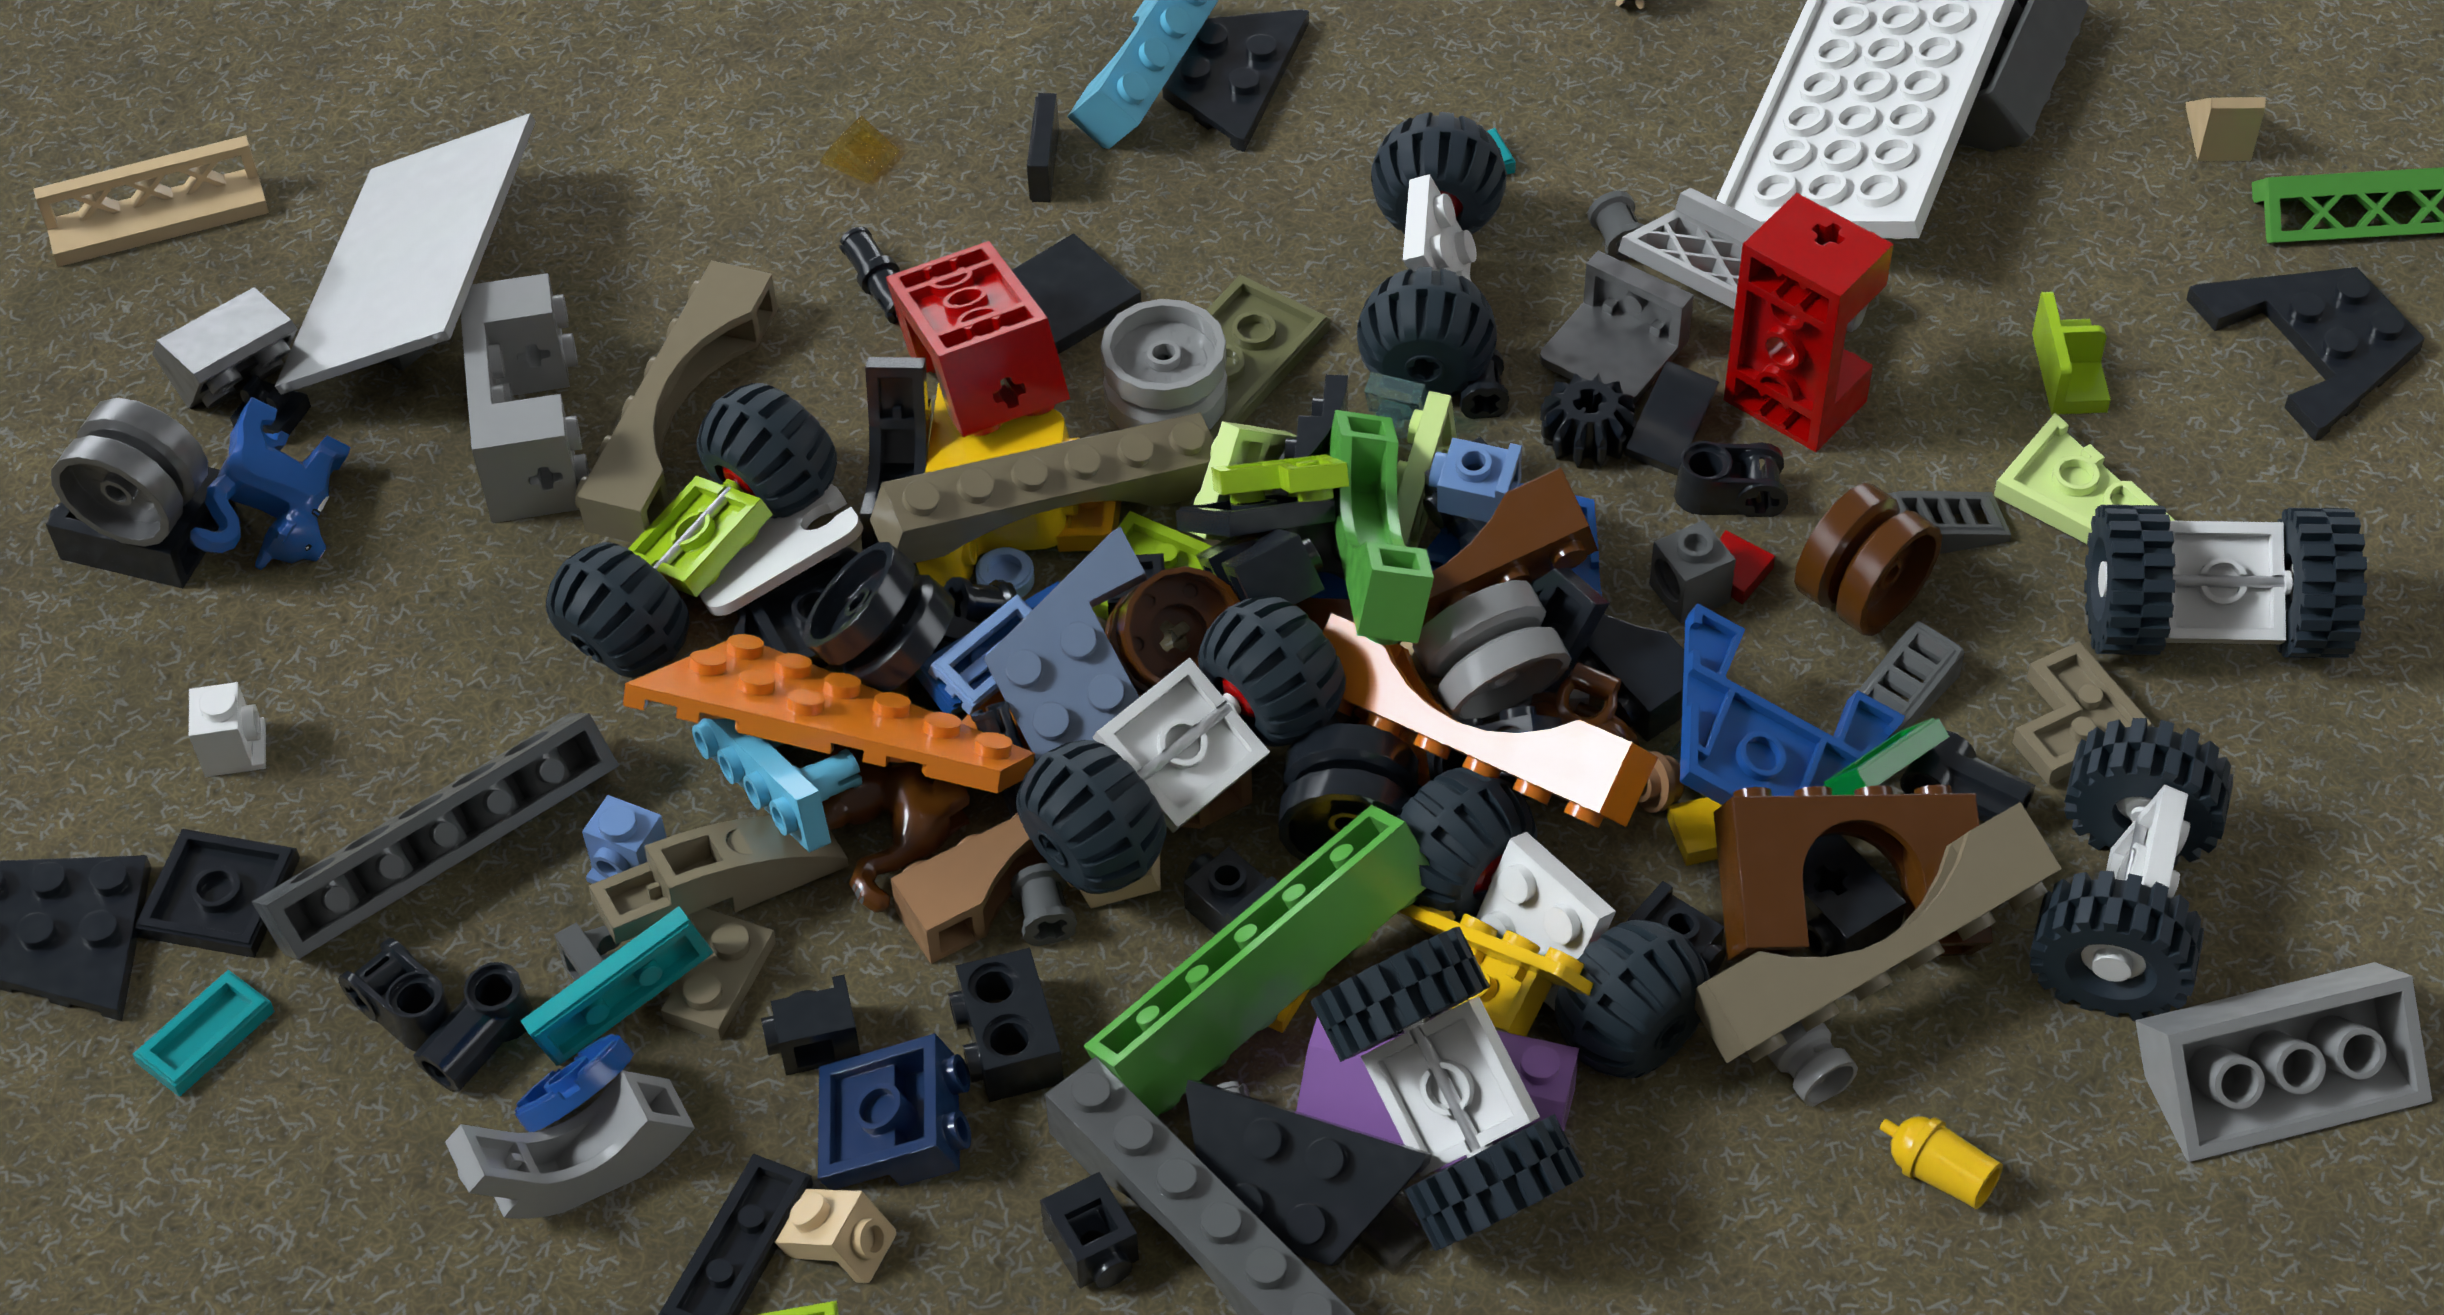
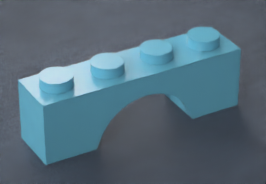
(1137, 73)

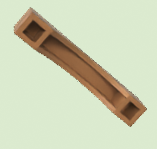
(961, 890)

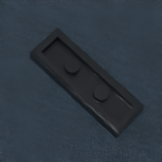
(739, 1241)

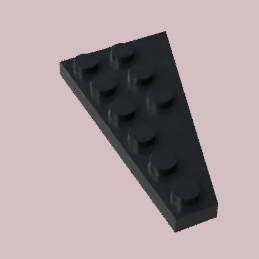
(72, 928)

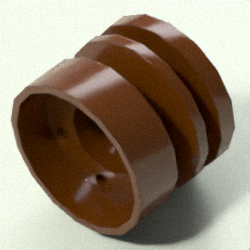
(1172, 599)

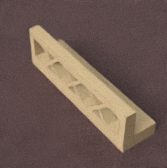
(154, 209)

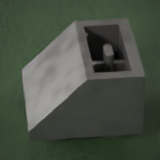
(225, 347)

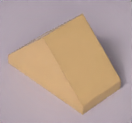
(2225, 127)

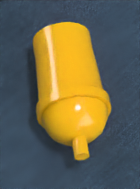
(1943, 1159)

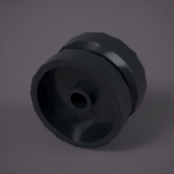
(879, 618)
(1336, 776)

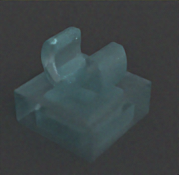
(1394, 398)

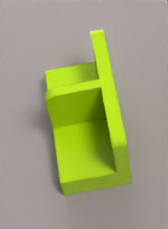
(2070, 360)

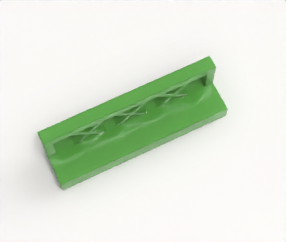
(2352, 185)

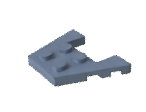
(1058, 660)

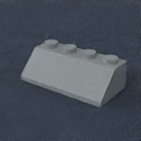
(2286, 1059)

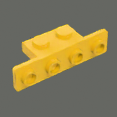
(1511, 965)

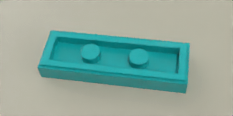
(617, 986)

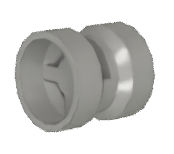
(1814, 1063)

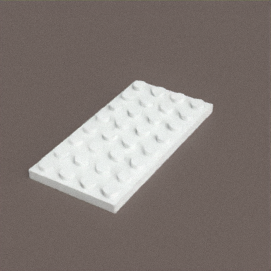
(1867, 110)

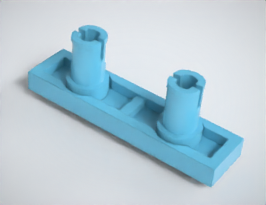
(772, 783)

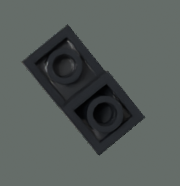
(1671, 417)
(1315, 430)

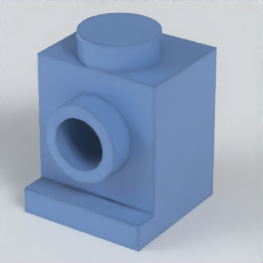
(1474, 477)
(618, 837)

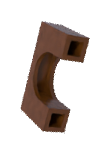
(1768, 837)

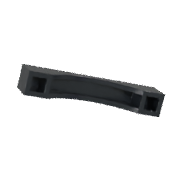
(1642, 657)

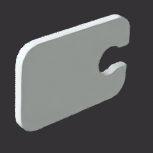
(782, 552)

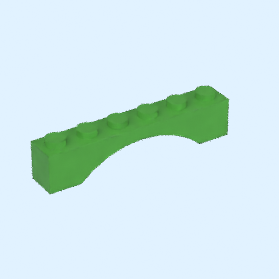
(1382, 575)

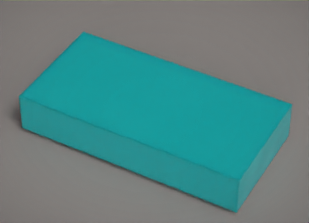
(203, 1032)

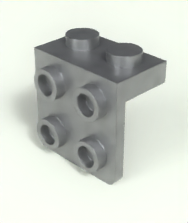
(1621, 328)

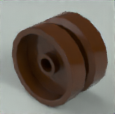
(1867, 559)

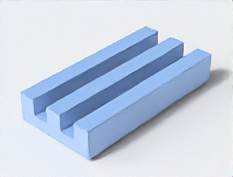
(957, 683)

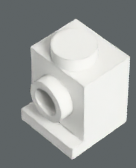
(226, 730)

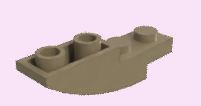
(706, 865)

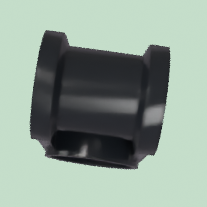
(1729, 478)
(398, 994)

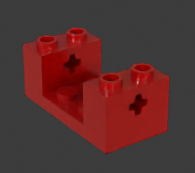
(1794, 297)
(974, 331)

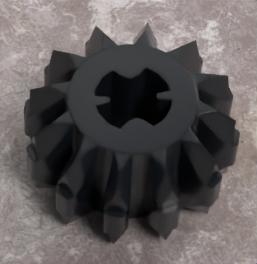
(1587, 419)

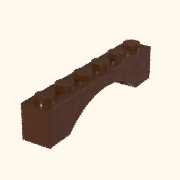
(1526, 538)

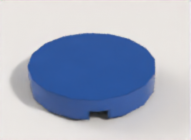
(573, 1085)

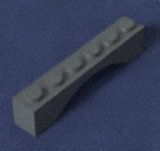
(1145, 1161)

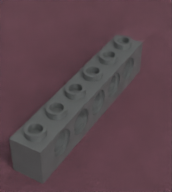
(434, 834)

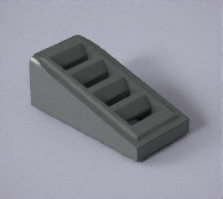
(1947, 504)
(1924, 655)

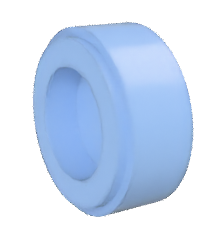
(1007, 565)

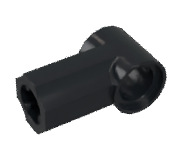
(1956, 765)
(476, 1026)

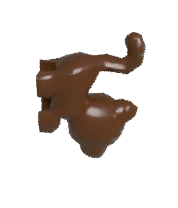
(921, 813)

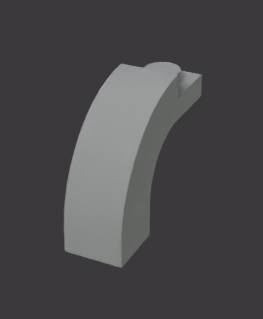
(566, 1165)

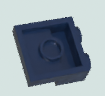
(892, 1114)

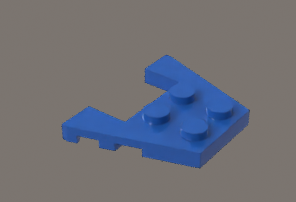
(1747, 742)

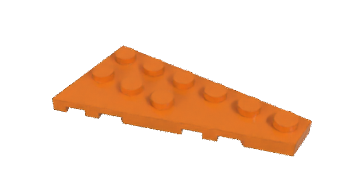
(813, 708)

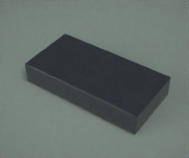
(1043, 147)

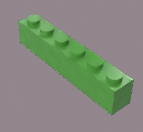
(1263, 960)

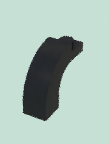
(897, 427)

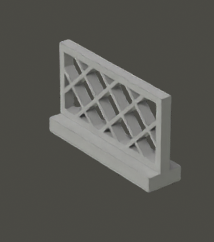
(1699, 246)

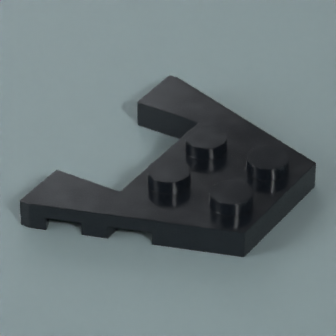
(2333, 321)

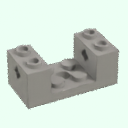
(527, 444)

